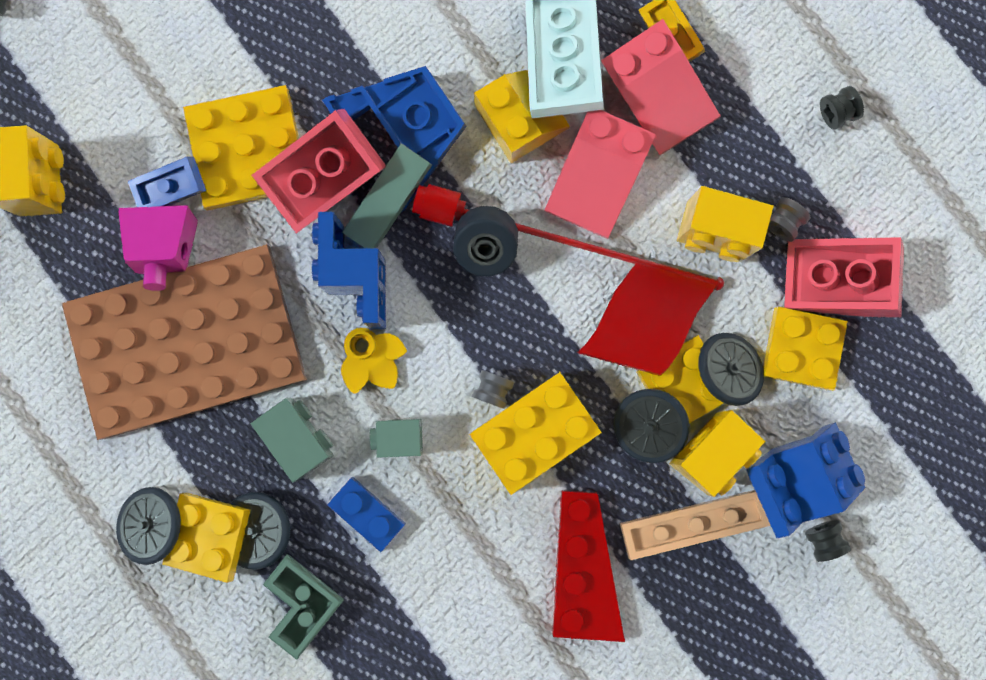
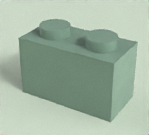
(293, 438)

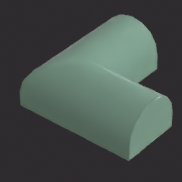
(310, 604)

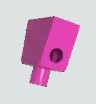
(157, 241)

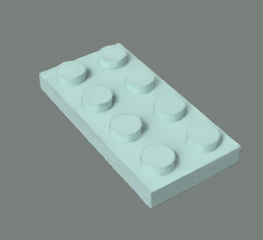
(563, 57)

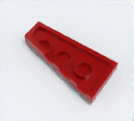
(584, 579)

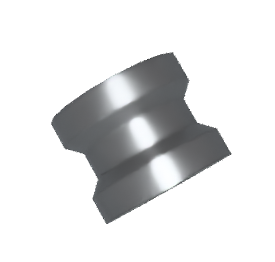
(788, 219)
(493, 389)

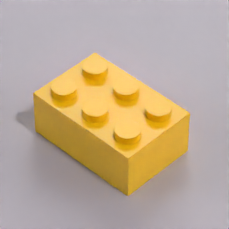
(535, 433)

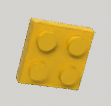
(804, 348)
(684, 381)
(208, 537)

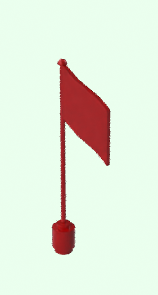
(646, 312)

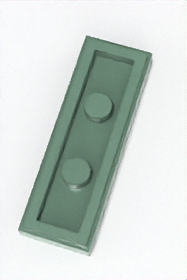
(387, 198)

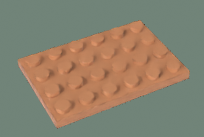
(186, 348)

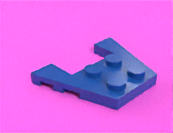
(411, 111)

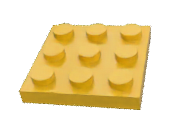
(236, 139)

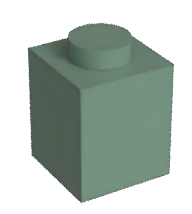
(397, 438)

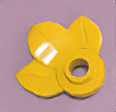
(375, 363)

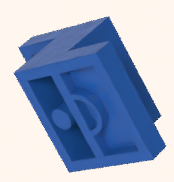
(350, 270)
(806, 479)

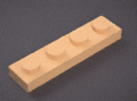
(693, 525)

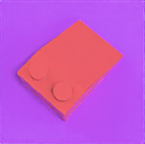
(661, 87)
(319, 170)
(599, 172)
(845, 276)

